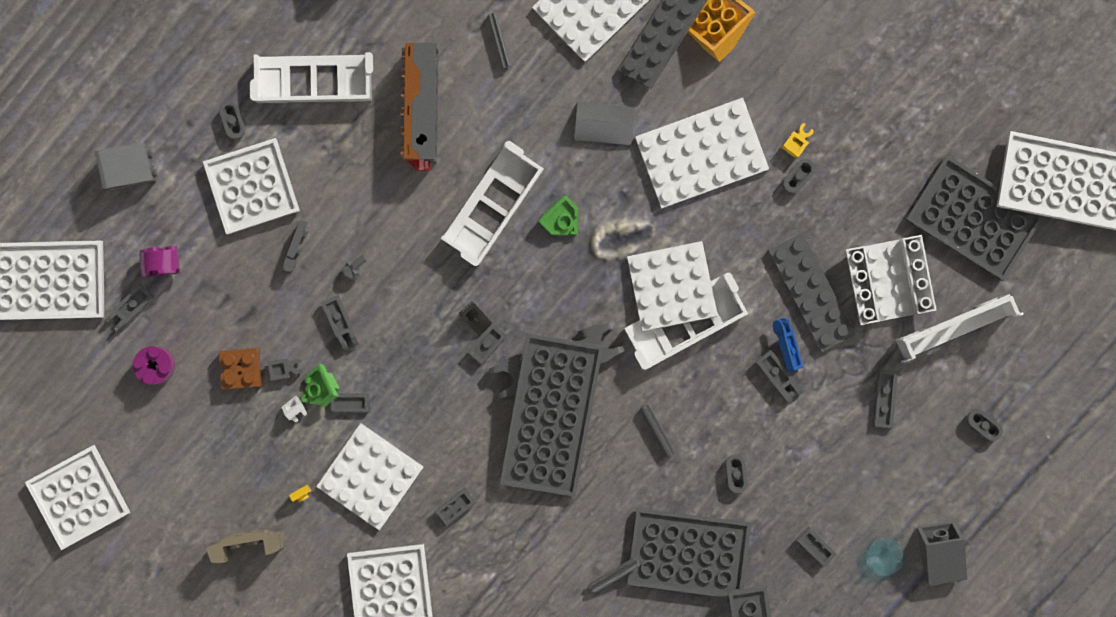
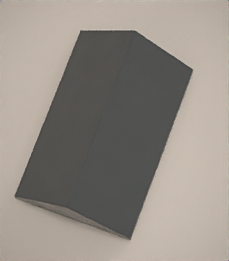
(604, 123)

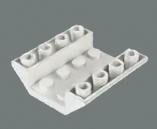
(891, 280)

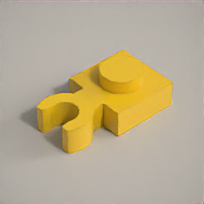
(796, 142)

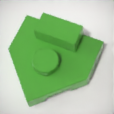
(561, 218)
(320, 387)

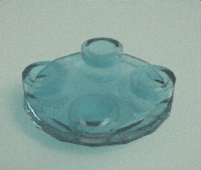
(884, 556)

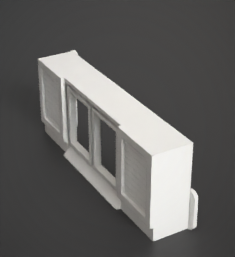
(272, 78)
(515, 172)
(957, 326)
(654, 346)

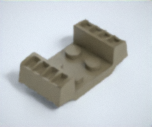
(221, 552)

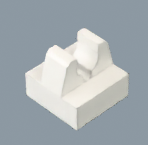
(292, 408)

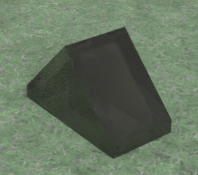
(475, 318)

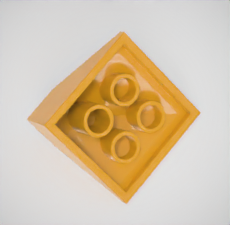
(721, 26)

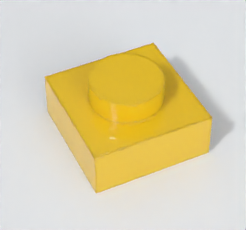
(300, 494)

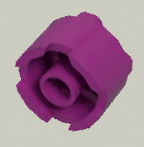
(159, 261)
(143, 361)

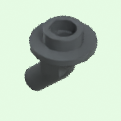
(351, 268)

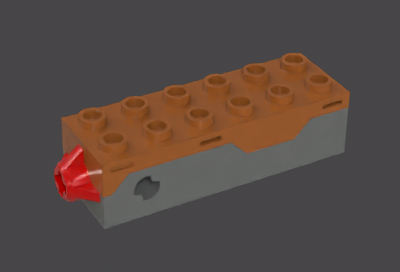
(420, 104)

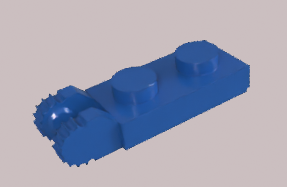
(788, 344)

